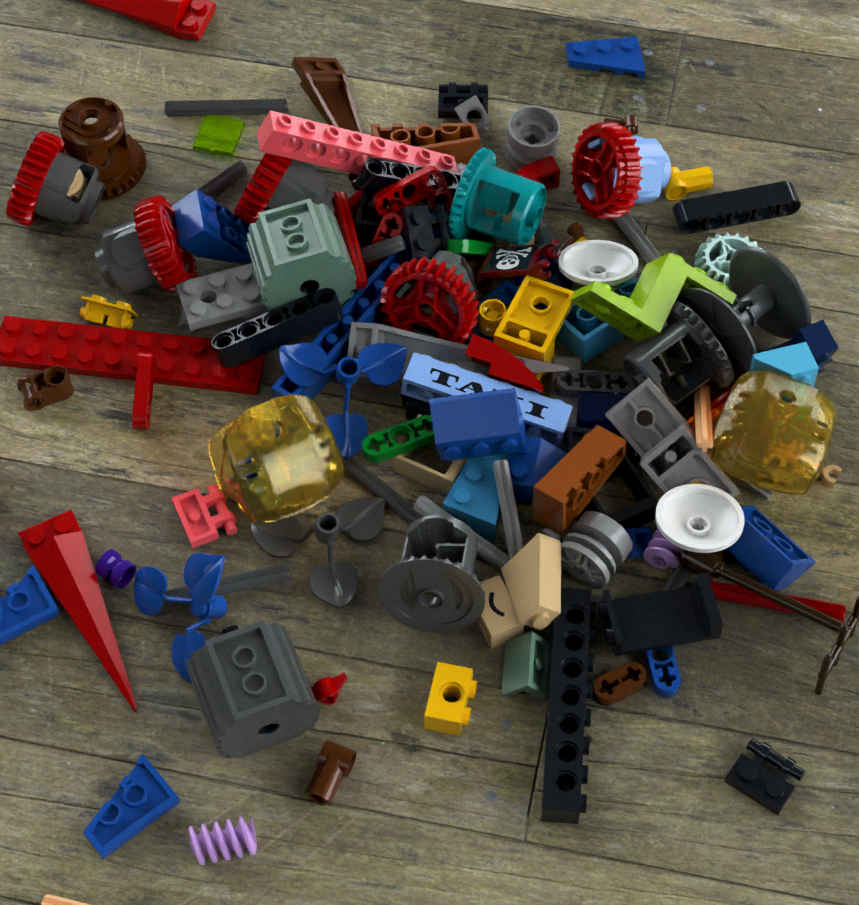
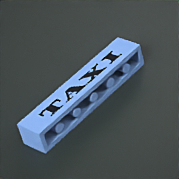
(435, 379)

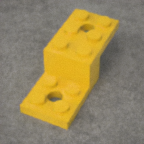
(532, 331)

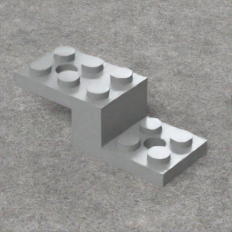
(234, 292)
(666, 443)

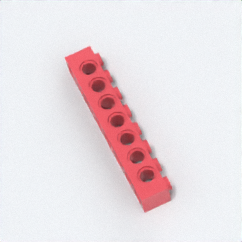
(338, 147)

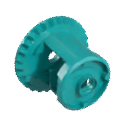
(499, 190)

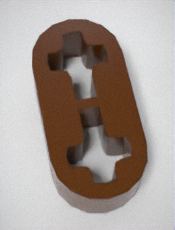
(616, 678)

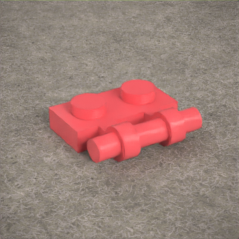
(196, 519)

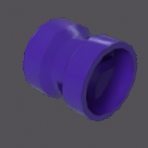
(113, 567)

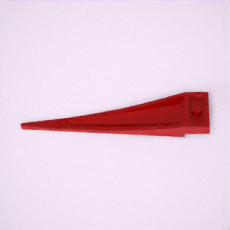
(174, 17)
(64, 562)

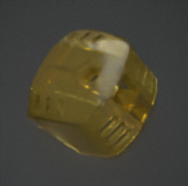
(773, 434)
(287, 466)

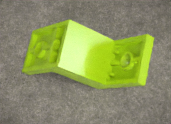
(651, 299)

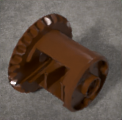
(103, 143)

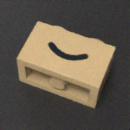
(499, 616)

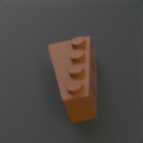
(450, 138)
(576, 479)

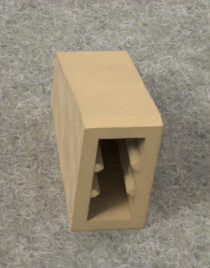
(535, 581)

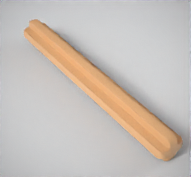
(703, 418)

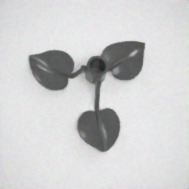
(330, 583)

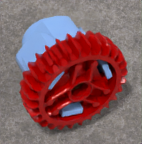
(617, 170)

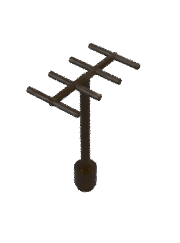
(712, 563)

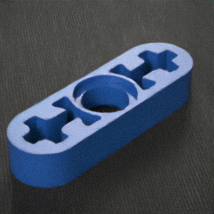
(655, 671)

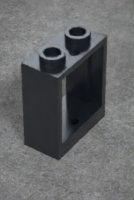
(638, 513)

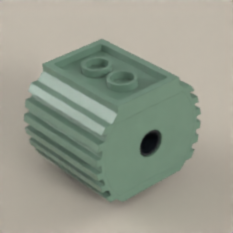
(298, 253)

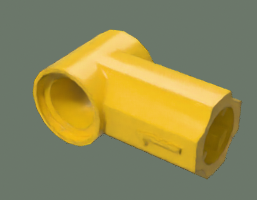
(687, 181)

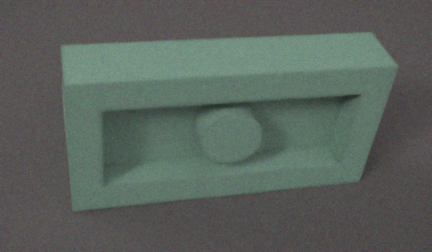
(527, 666)

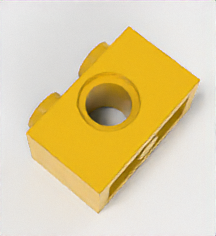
(445, 715)

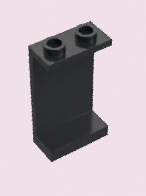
(661, 618)

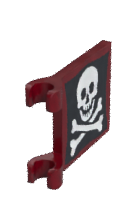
(519, 260)

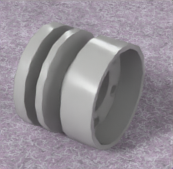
(531, 136)
(594, 549)

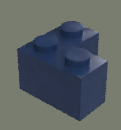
(819, 341)

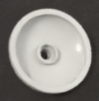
(598, 261)
(699, 518)

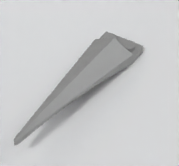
(442, 350)

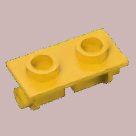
(98, 307)

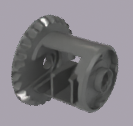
(686, 341)
(436, 569)

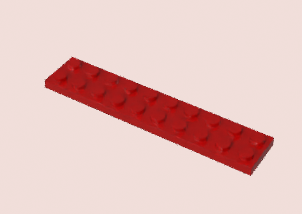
(115, 353)

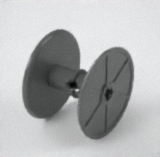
(765, 296)

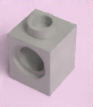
(470, 105)

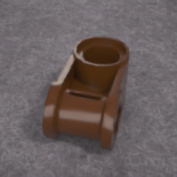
(46, 386)

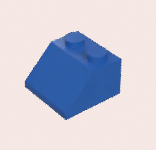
(531, 466)

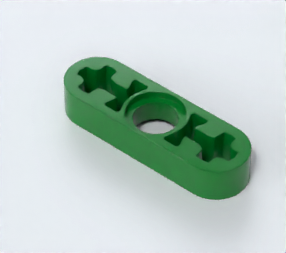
(469, 247)
(378, 439)

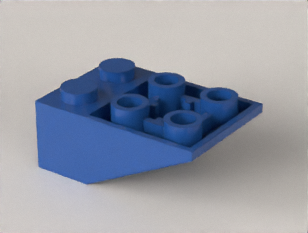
(211, 229)

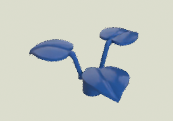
(380, 362)
(202, 576)

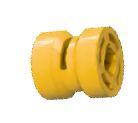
(490, 315)

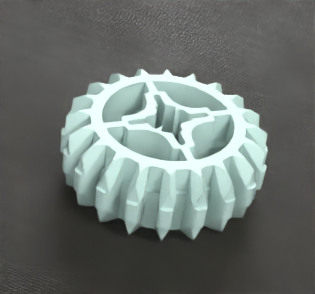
(722, 249)

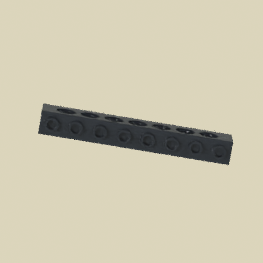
(558, 804)

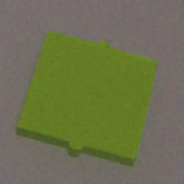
(219, 135)

